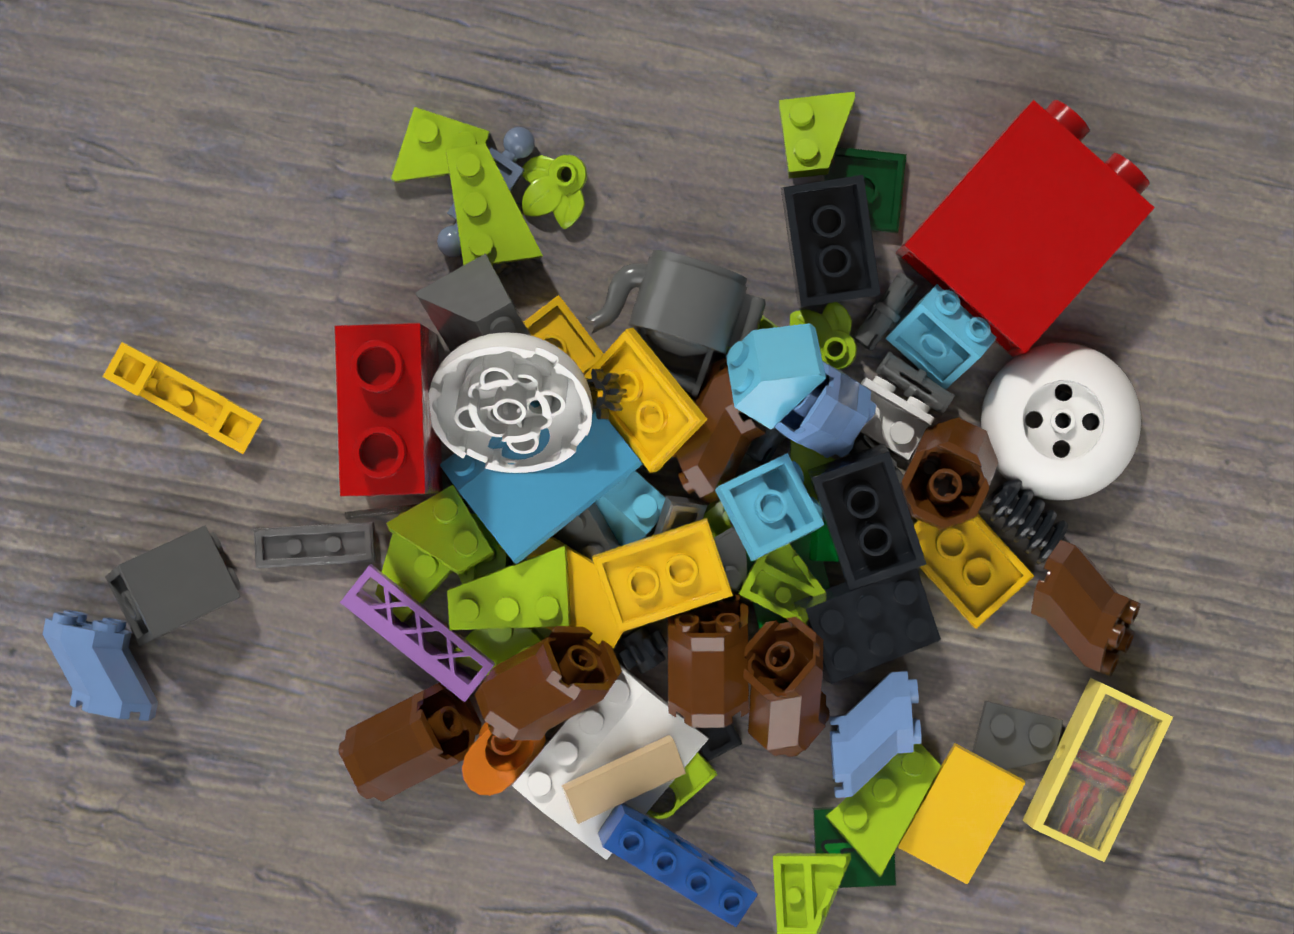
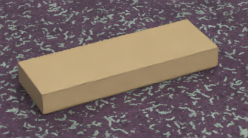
(623, 779)

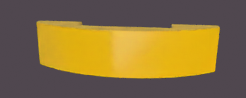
(183, 397)

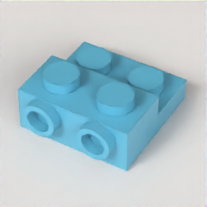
(942, 336)
(770, 506)

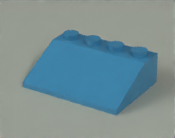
(534, 506)

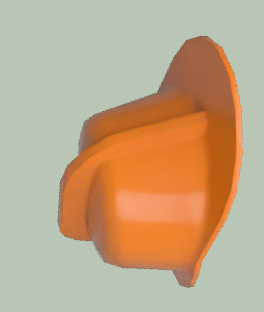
(497, 762)

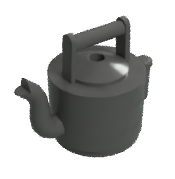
(683, 308)

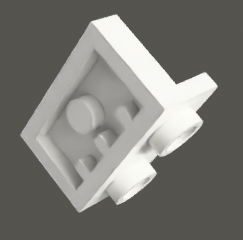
(896, 421)

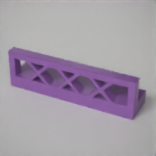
(411, 640)

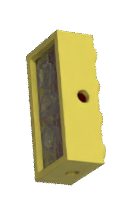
(1097, 769)

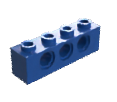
(677, 863)

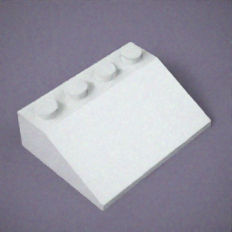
(612, 728)

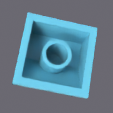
(774, 371)
(631, 508)

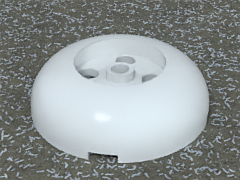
(488, 392)
(1027, 453)

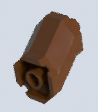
(721, 442)
(949, 474)
(1085, 608)
(708, 663)
(547, 684)
(785, 687)
(409, 742)

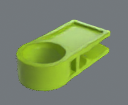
(697, 775)

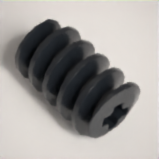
(1026, 518)

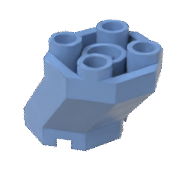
(830, 415)
(99, 665)
(874, 732)

